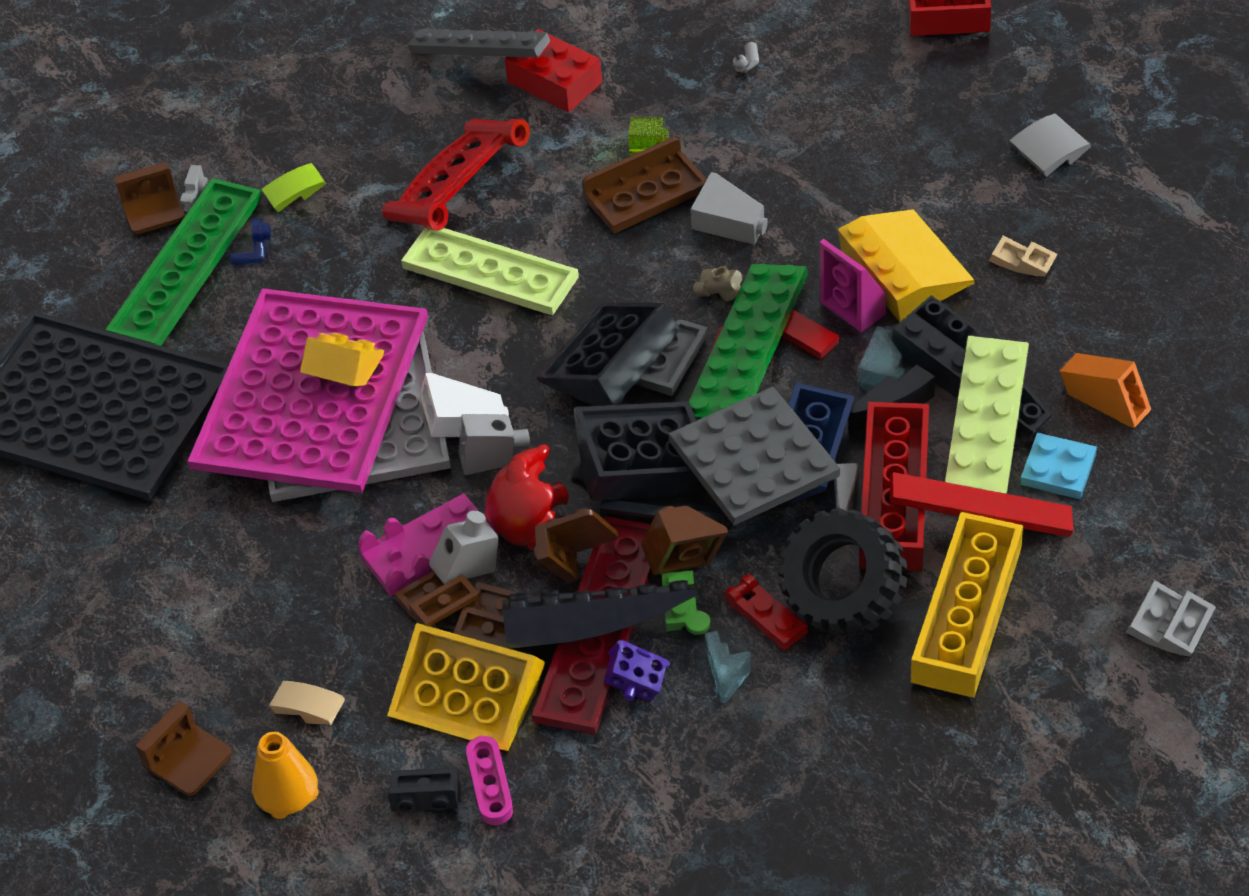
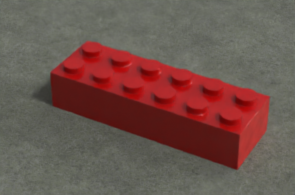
(900, 445)

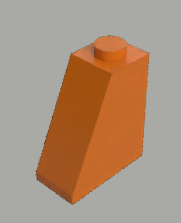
(1108, 386)

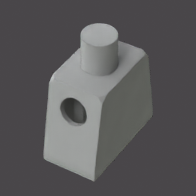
(488, 442)
(465, 549)

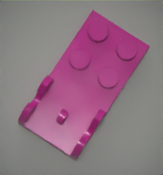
(406, 550)

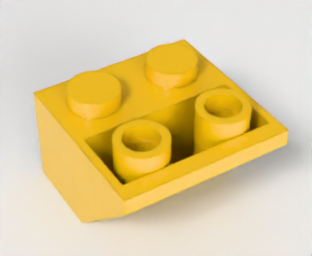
(340, 359)

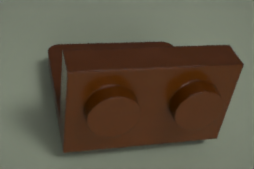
(149, 198)
(564, 537)
(182, 751)

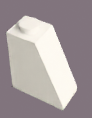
(448, 399)

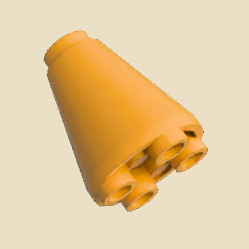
(282, 777)

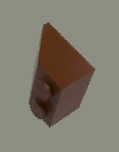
(681, 540)

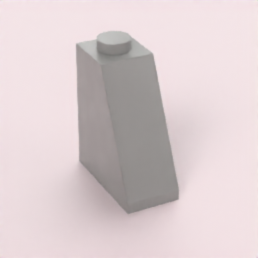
(727, 211)

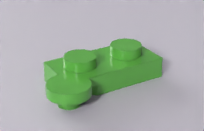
(686, 613)

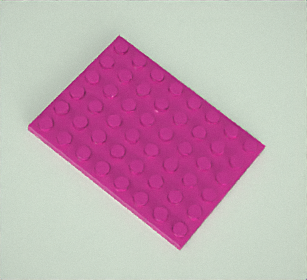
(297, 425)

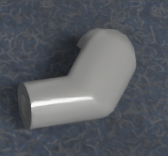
(748, 61)

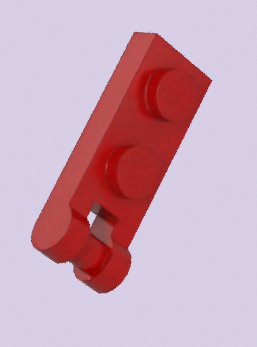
(765, 612)

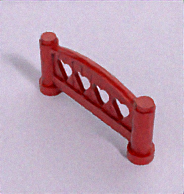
(432, 210)

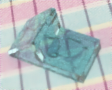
(727, 669)

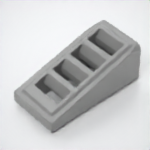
(846, 485)

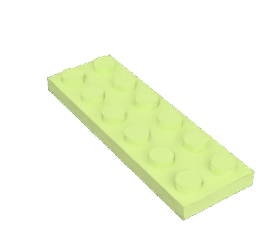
(491, 269)
(987, 413)

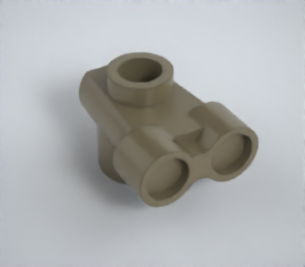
(719, 281)

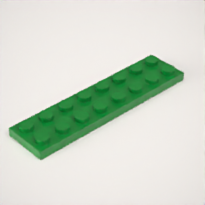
(185, 262)
(748, 337)

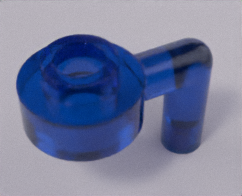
(260, 233)

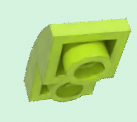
(288, 187)

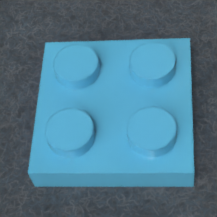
(1058, 466)

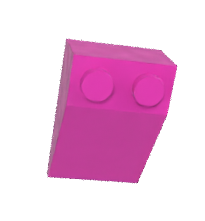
(849, 288)

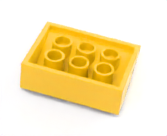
(903, 259)
(465, 686)

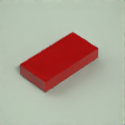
(809, 335)

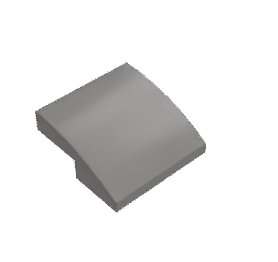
(1049, 144)
(1171, 619)

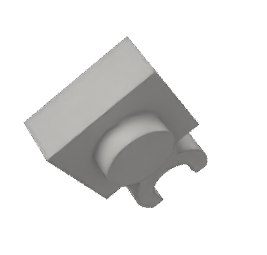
(194, 186)

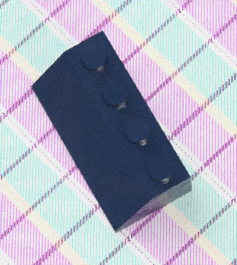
(826, 418)

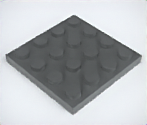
(754, 455)

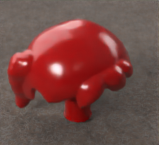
(520, 500)

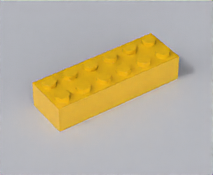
(966, 605)

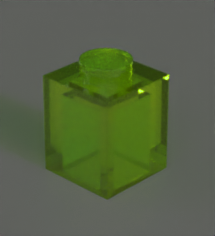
(646, 132)

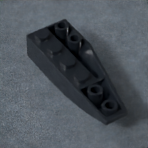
(937, 342)
(586, 614)

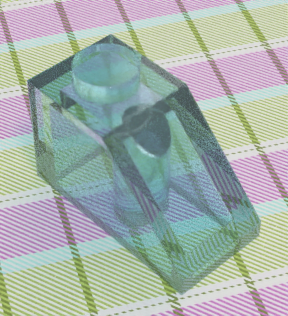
(879, 361)

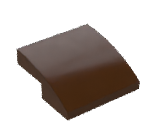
(431, 600)
(484, 616)

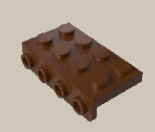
(642, 185)

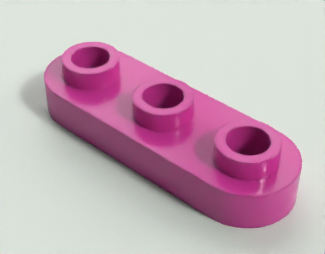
(489, 770)

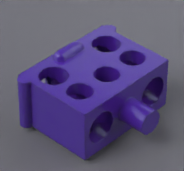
(635, 671)

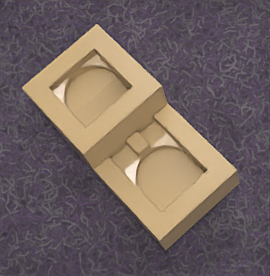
(1018, 258)
(309, 701)

